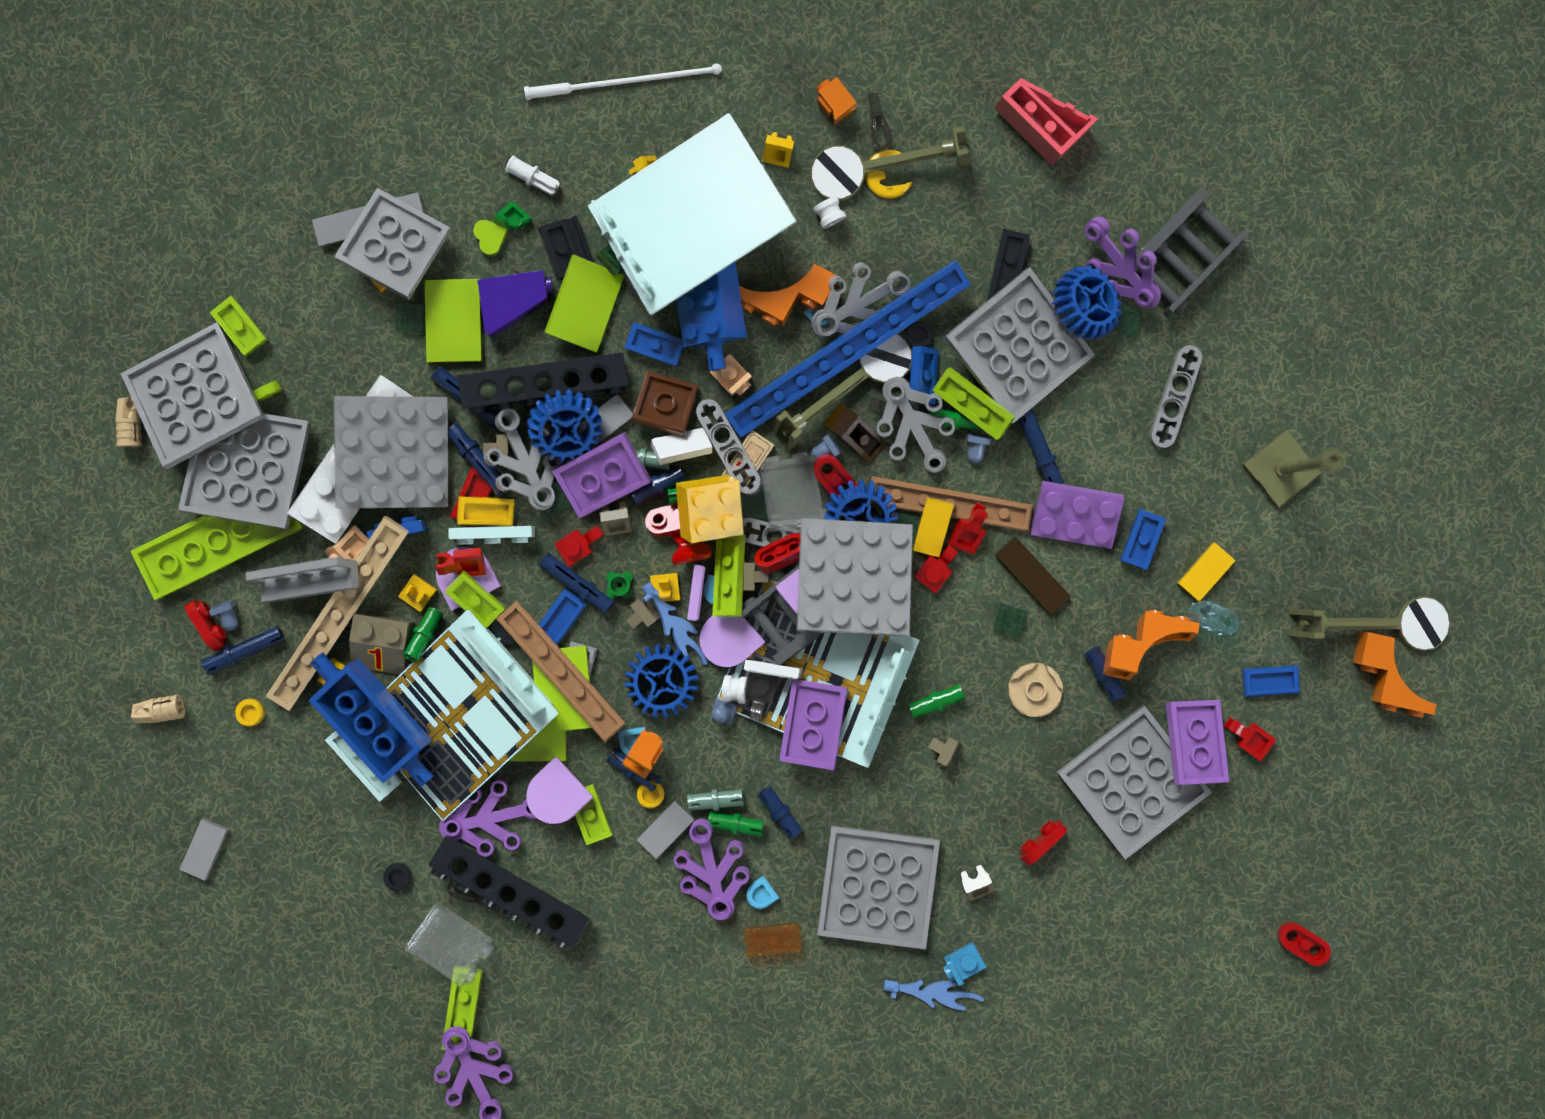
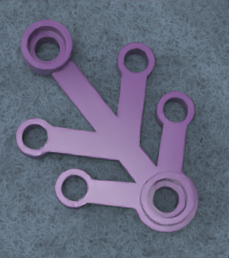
(1125, 265)
(486, 820)
(712, 873)
(471, 1070)

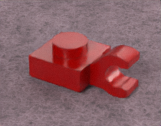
(969, 532)
(576, 546)
(465, 560)
(934, 572)
(1252, 739)

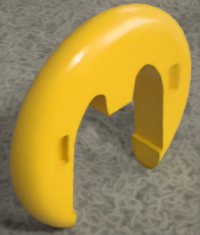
(873, 180)

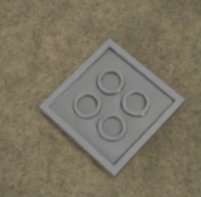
(392, 243)

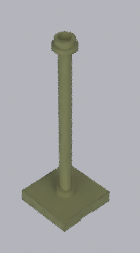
(1285, 468)

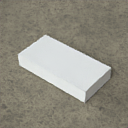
(677, 448)
(773, 669)

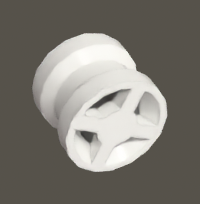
(829, 212)
(734, 689)

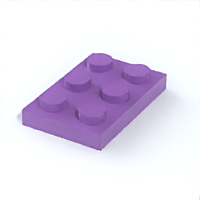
(602, 475)
(1077, 514)
(813, 724)
(1197, 742)

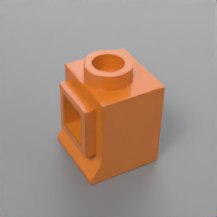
(835, 100)
(643, 754)

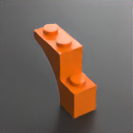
(777, 305)
(1153, 628)
(1376, 653)

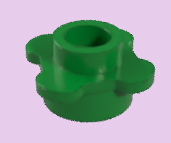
(614, 590)

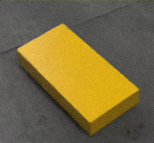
(485, 511)
(933, 527)
(1206, 571)

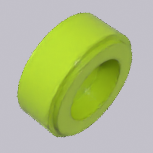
(267, 390)

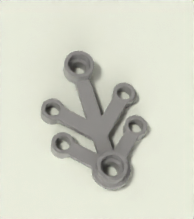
(854, 303)
(912, 420)
(524, 464)

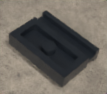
(561, 242)

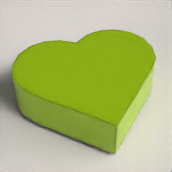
(490, 236)

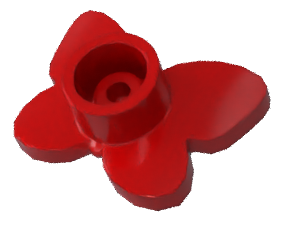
(689, 551)

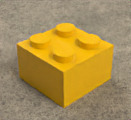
(709, 508)

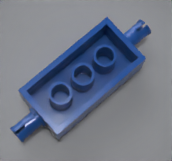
(712, 315)
(370, 720)

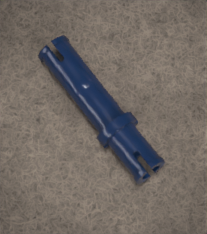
(443, 378)
(1040, 448)
(470, 450)
(585, 590)
(232, 655)

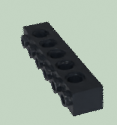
(471, 384)
(565, 934)

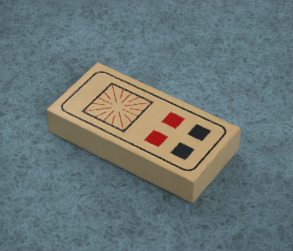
(757, 449)

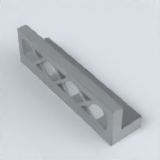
(306, 579)

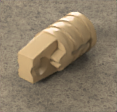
(128, 424)
(159, 709)

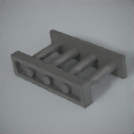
(1196, 206)
(785, 648)

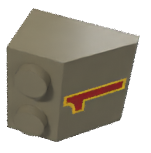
(380, 642)

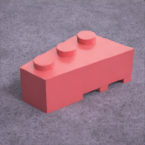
(1043, 120)

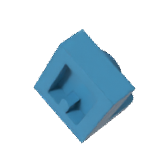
(963, 963)

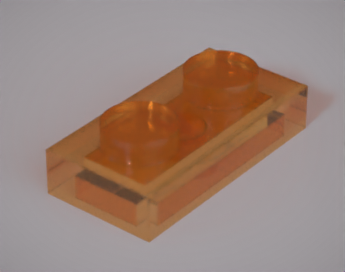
(772, 939)

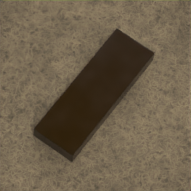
(1032, 575)

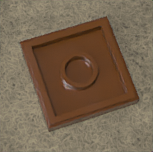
(664, 403)

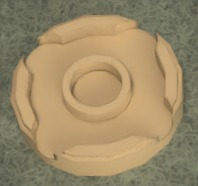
(1028, 693)

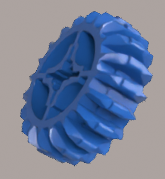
(1086, 303)
(554, 443)
(840, 507)
(681, 692)

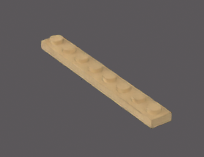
(337, 614)

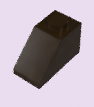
(855, 433)

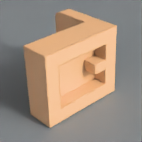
(733, 378)
(349, 545)

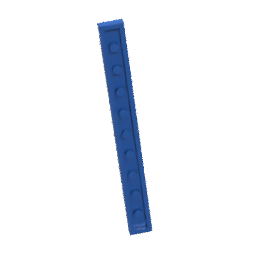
(847, 348)

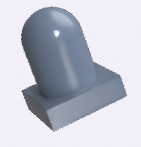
(828, 446)
(976, 447)
(226, 614)
(723, 711)

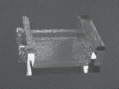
(790, 491)
(450, 945)

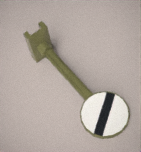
(842, 172)
(879, 365)
(1420, 623)

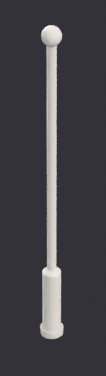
(566, 88)

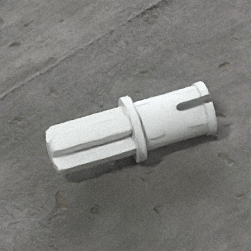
(532, 176)

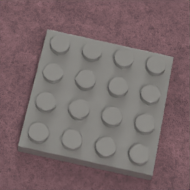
(1018, 345)
(192, 395)
(390, 452)
(249, 474)
(854, 577)
(1129, 783)
(878, 887)

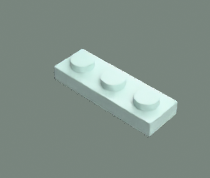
(492, 535)
(360, 769)

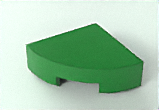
(512, 217)

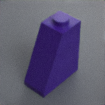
(512, 298)

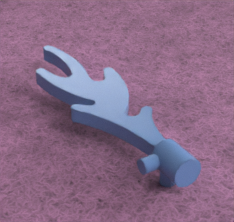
(678, 625)
(935, 990)

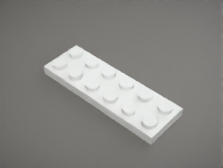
(317, 500)

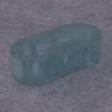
(1216, 612)

